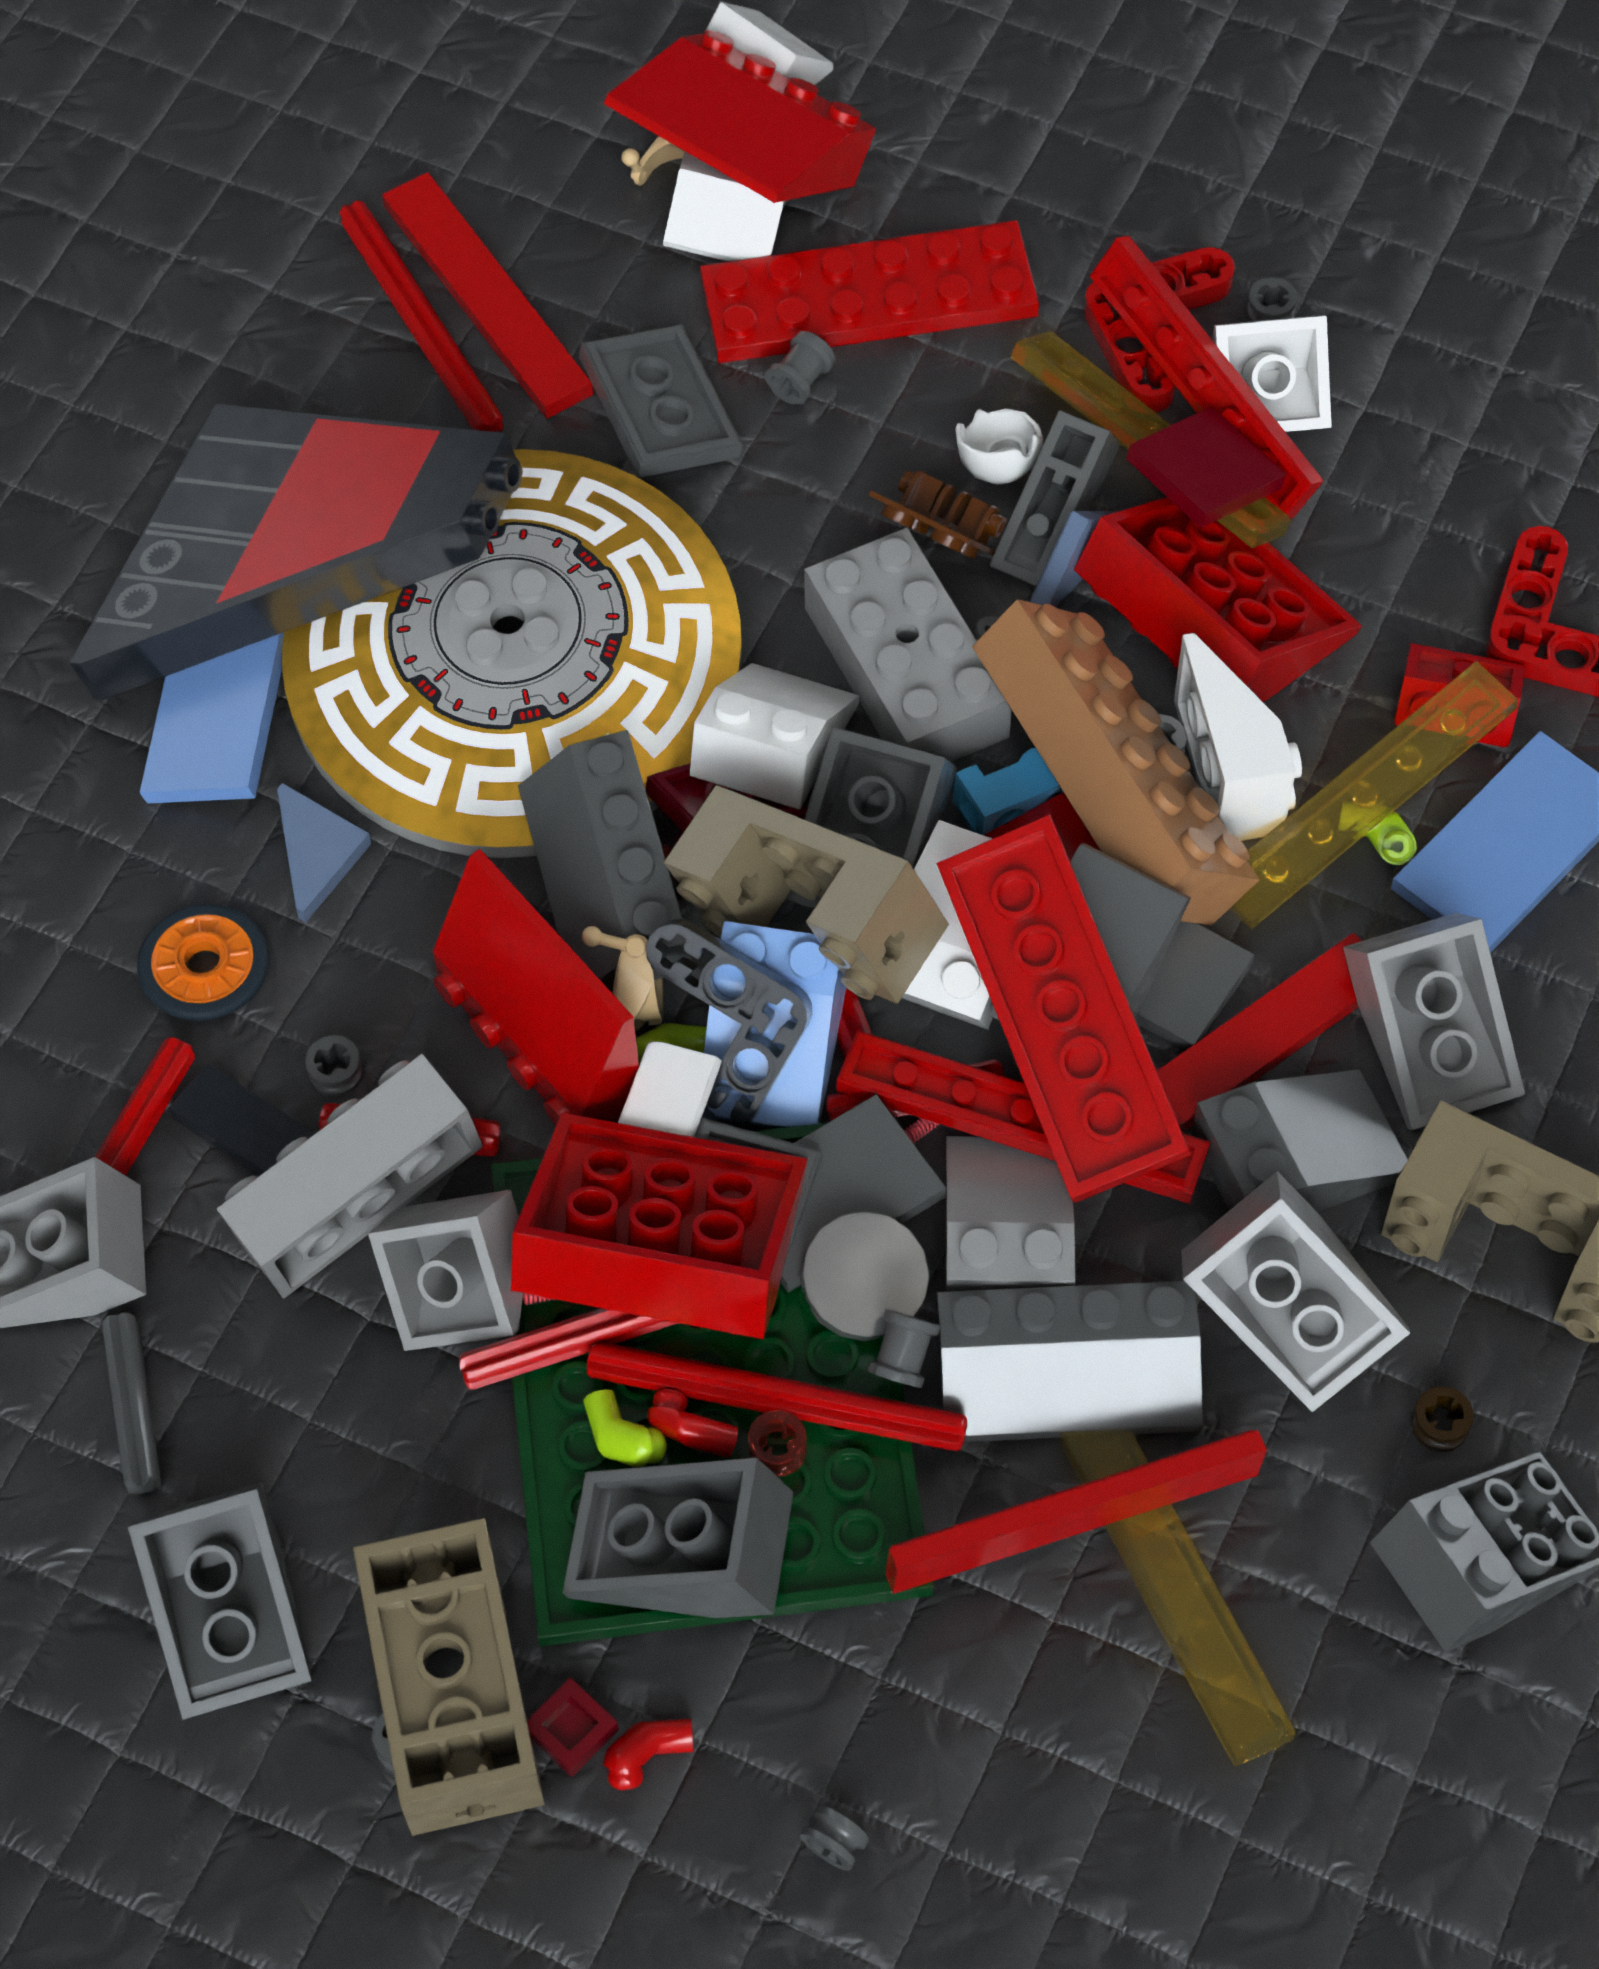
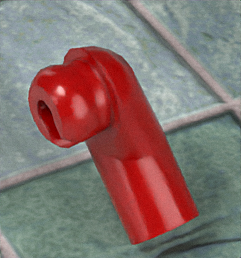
(690, 1429)
(640, 1744)

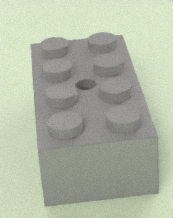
(905, 648)
(350, 1174)

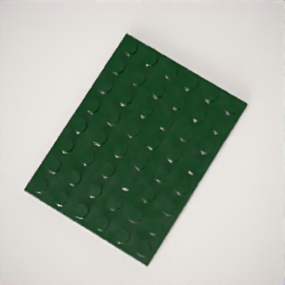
(848, 1495)

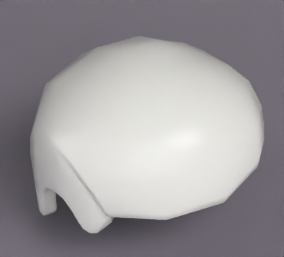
(999, 445)

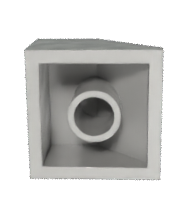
(450, 1270)

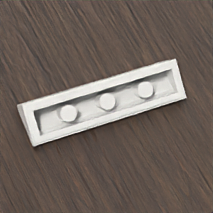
(670, 1089)

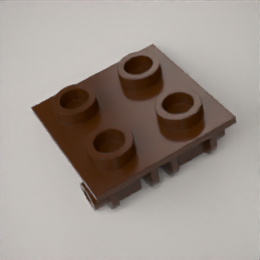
(927, 504)

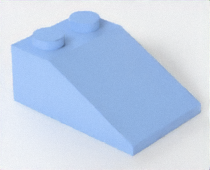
(803, 1083)

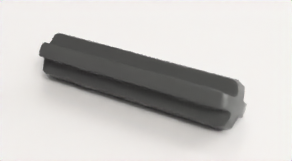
(131, 1403)

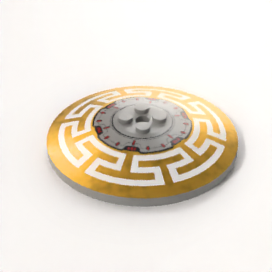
(441, 717)

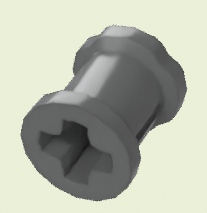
(800, 368)
(903, 1348)

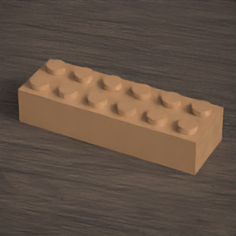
(1114, 756)

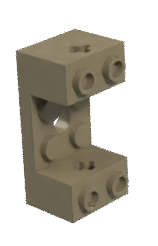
(873, 908)
(1512, 1183)
(459, 1739)

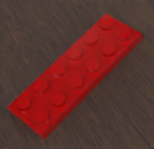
(869, 290)
(1063, 1009)

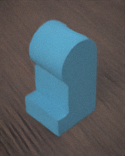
(1004, 794)

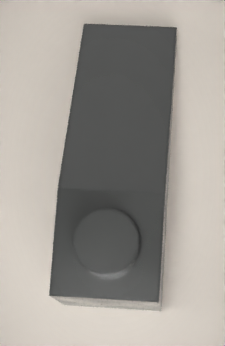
(1062, 481)

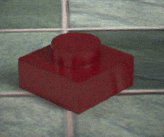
(571, 1727)

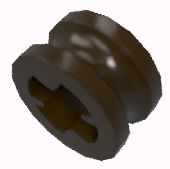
(1427, 1432)

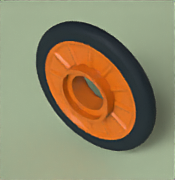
(208, 994)

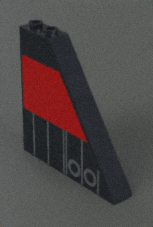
(286, 526)

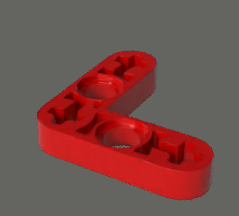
(1178, 273)
(1532, 624)

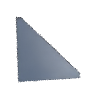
(1059, 574)
(318, 848)

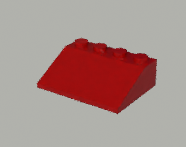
(746, 118)
(1208, 582)
(534, 998)
(658, 1225)

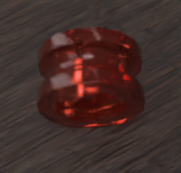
(796, 1448)

